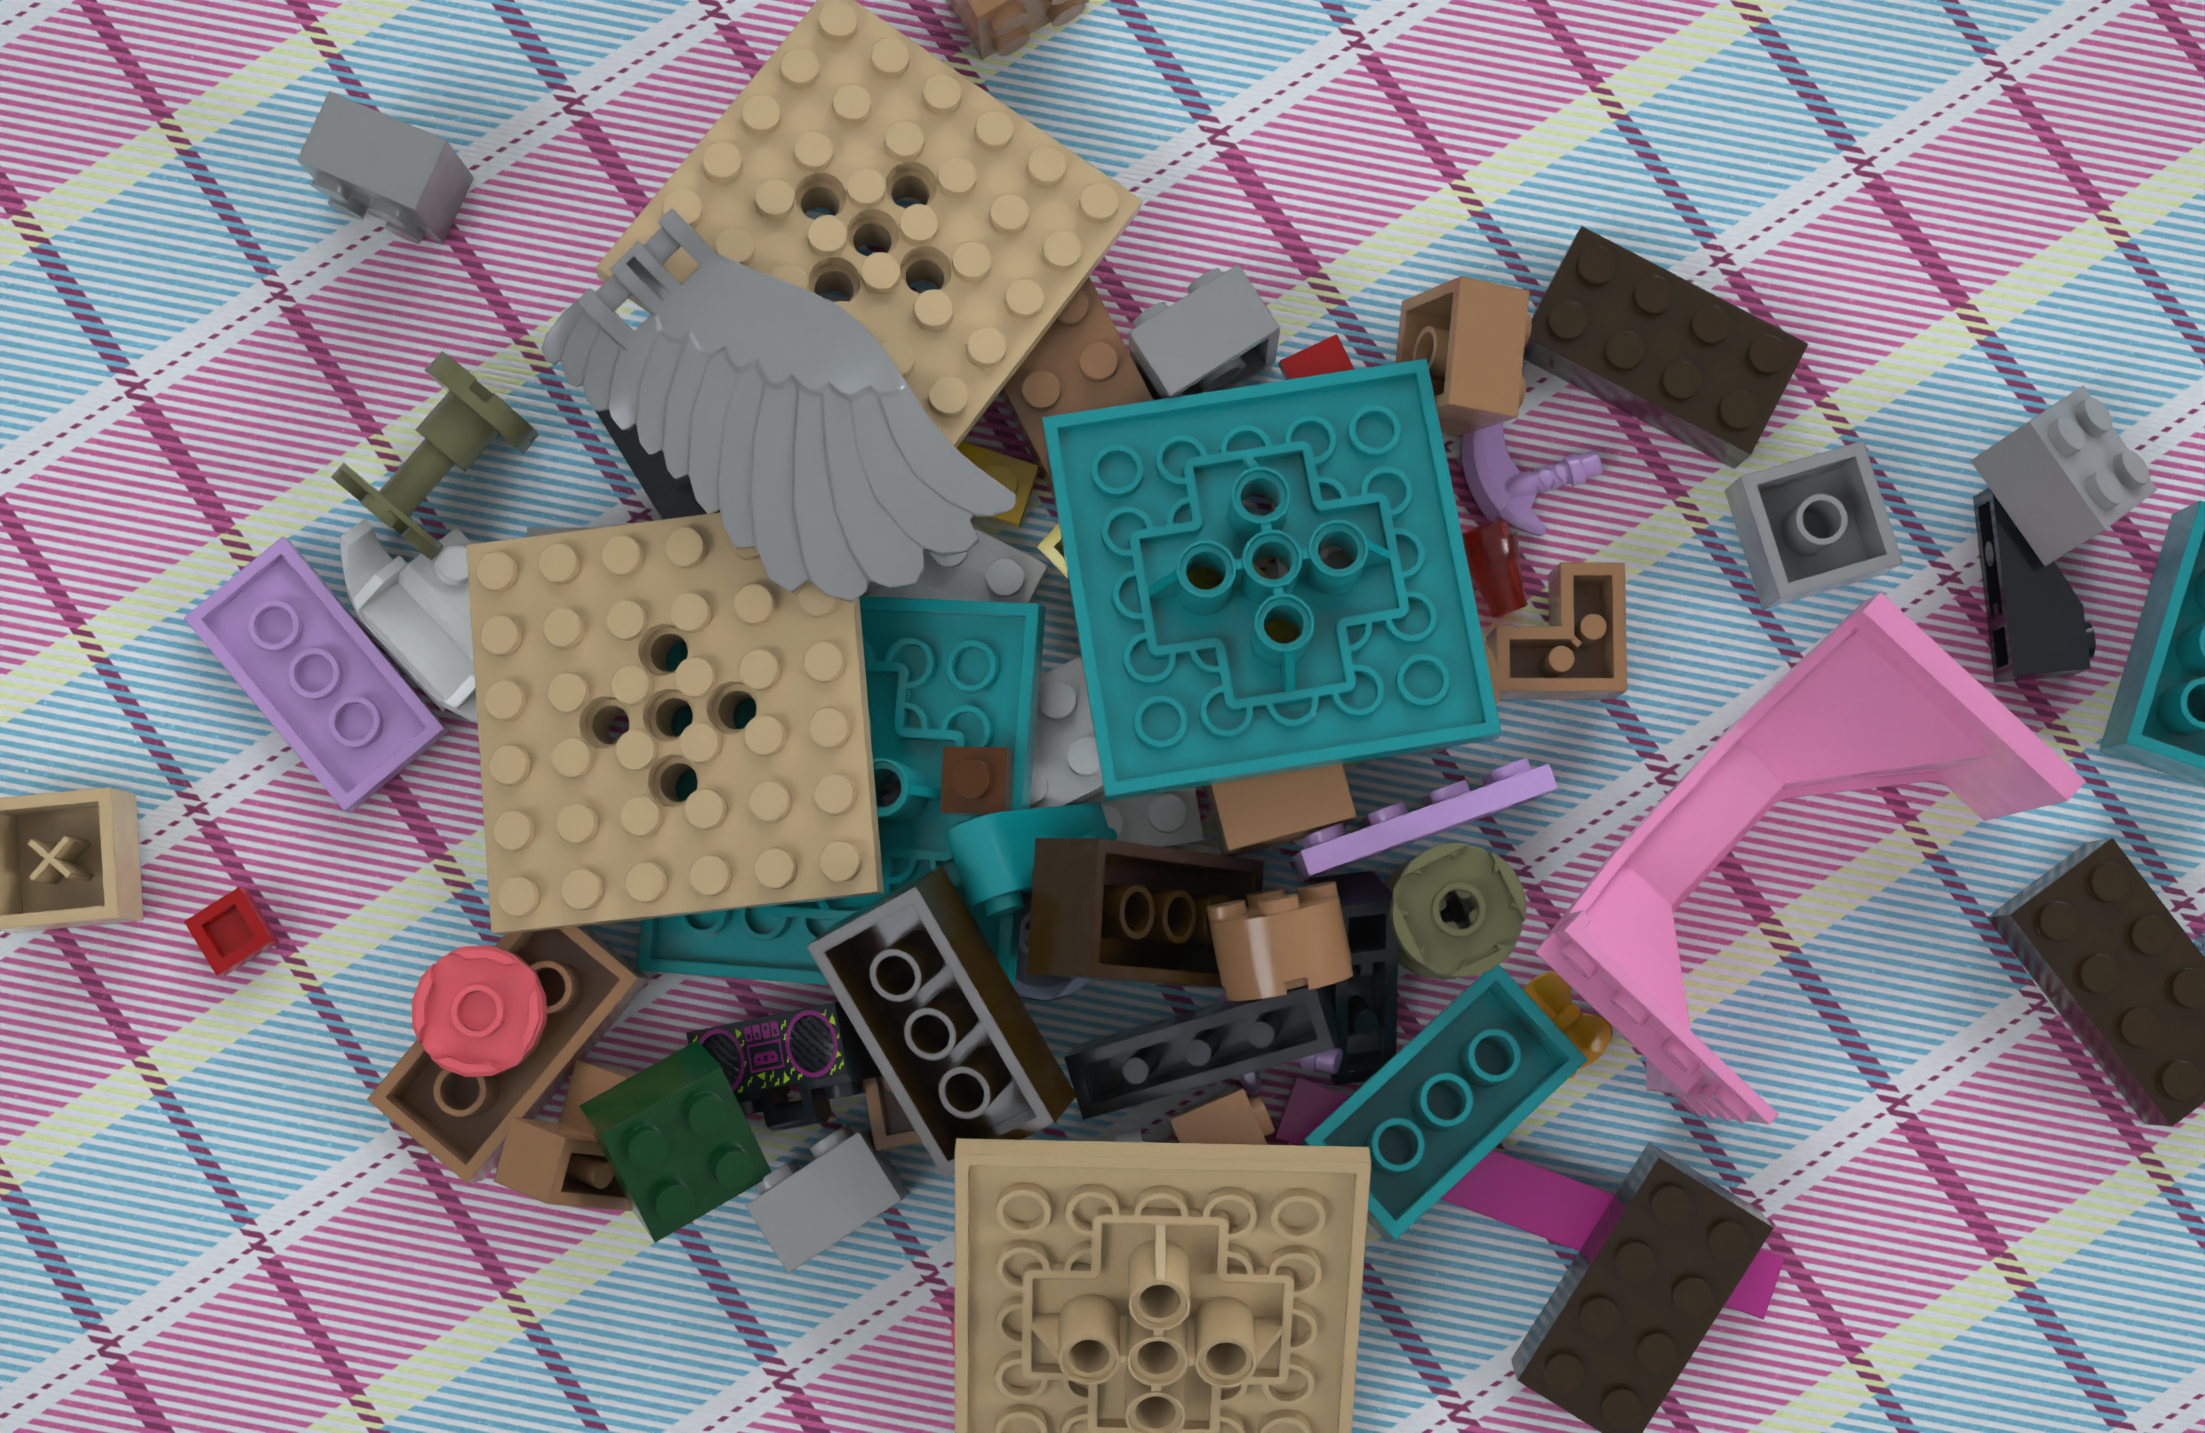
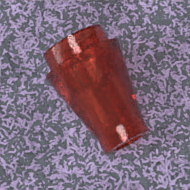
(1496, 566)

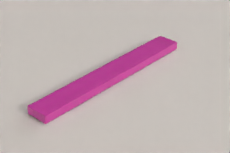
(1524, 1195)

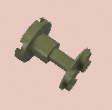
(453, 434)
(1485, 907)

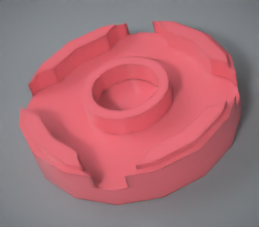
(479, 1011)

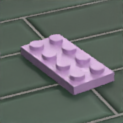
(316, 674)
(1443, 811)

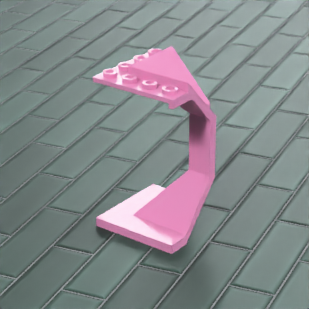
(1852, 715)

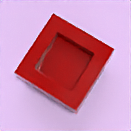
(231, 931)

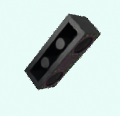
(798, 1047)

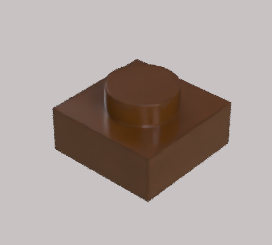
(976, 780)

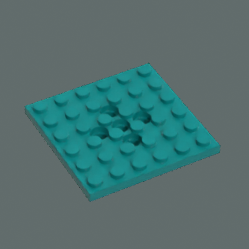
(1186, 675)
(933, 682)

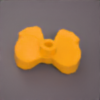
(1586, 1031)

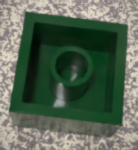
(676, 1140)

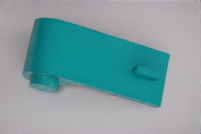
(998, 850)

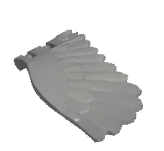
(775, 417)

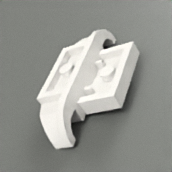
(417, 613)

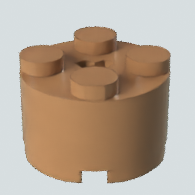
(1280, 941)

